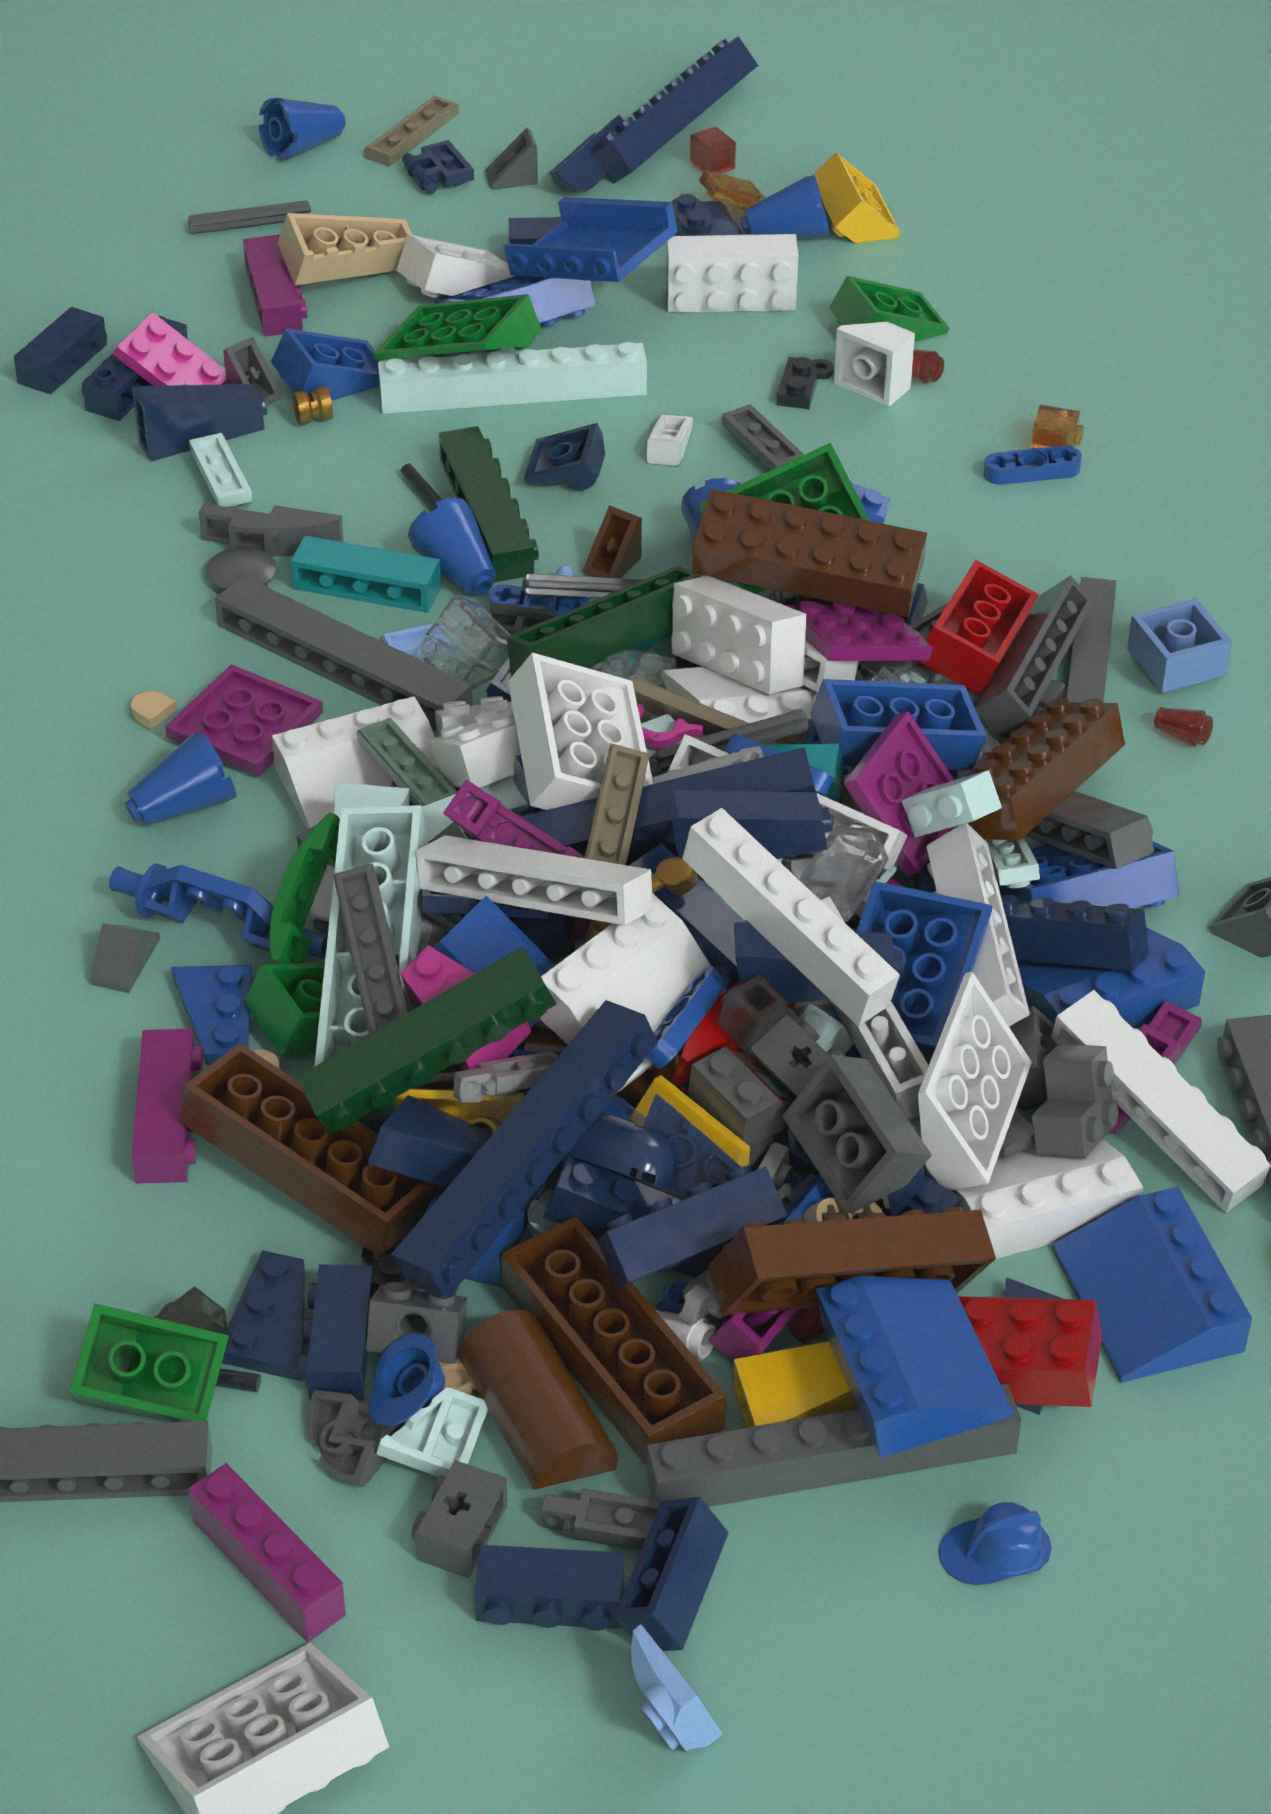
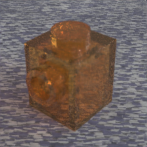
(1056, 428)

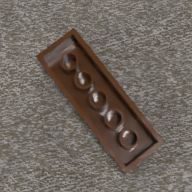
(809, 552)
(1047, 763)
(272, 1130)
(787, 1262)
(612, 1340)

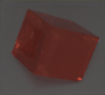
(712, 150)

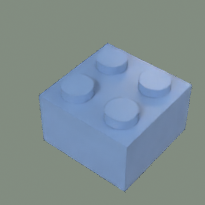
(1179, 645)

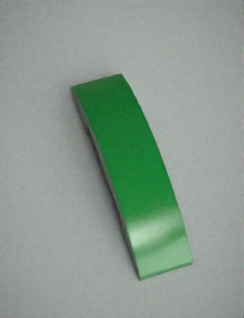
(299, 890)

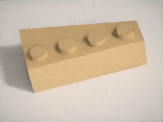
(340, 246)

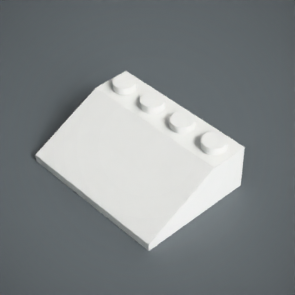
(738, 699)
(566, 726)
(329, 752)
(630, 965)
(970, 1090)
(1045, 1198)
(267, 1738)

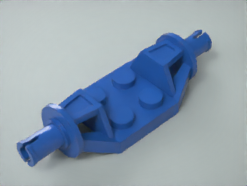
(187, 886)

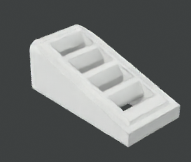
(668, 440)

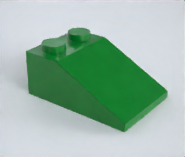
(873, 302)
(288, 1005)
(147, 1366)

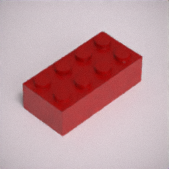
(978, 627)
(1040, 1346)

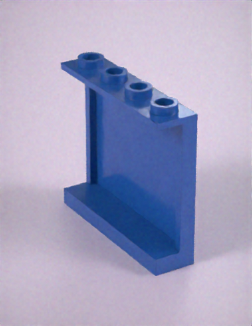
(595, 240)

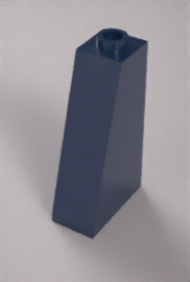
(178, 413)
(780, 821)
(757, 955)
(429, 1144)

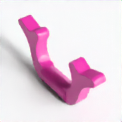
(659, 740)

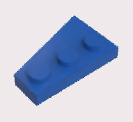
(216, 1005)

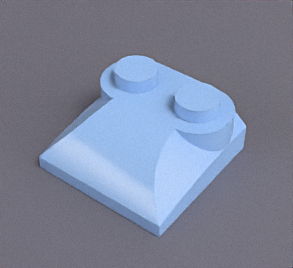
(671, 1701)

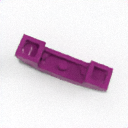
(493, 823)

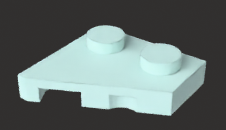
(438, 1433)

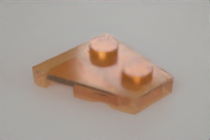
(730, 189)

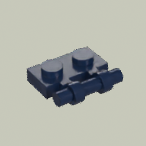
(436, 164)

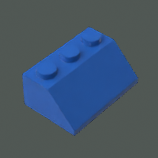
(487, 937)

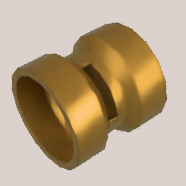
(312, 405)

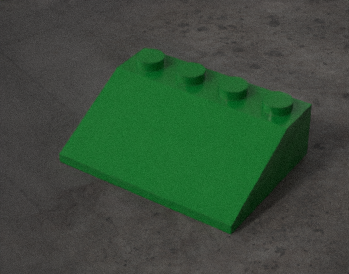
(464, 328)
(809, 482)

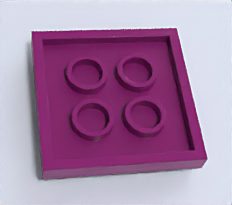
(860, 634)
(241, 716)
(893, 770)

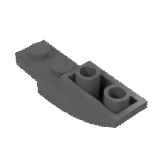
(273, 532)

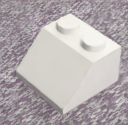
(874, 360)

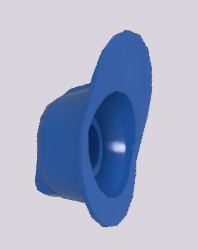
(405, 1380)
(996, 1546)

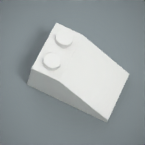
(448, 267)

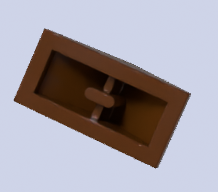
(616, 545)

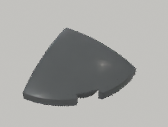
(346, 1436)

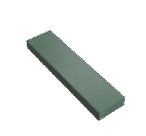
(404, 762)

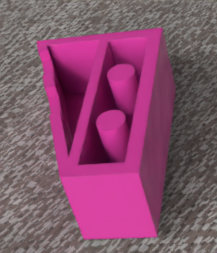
(434, 974)

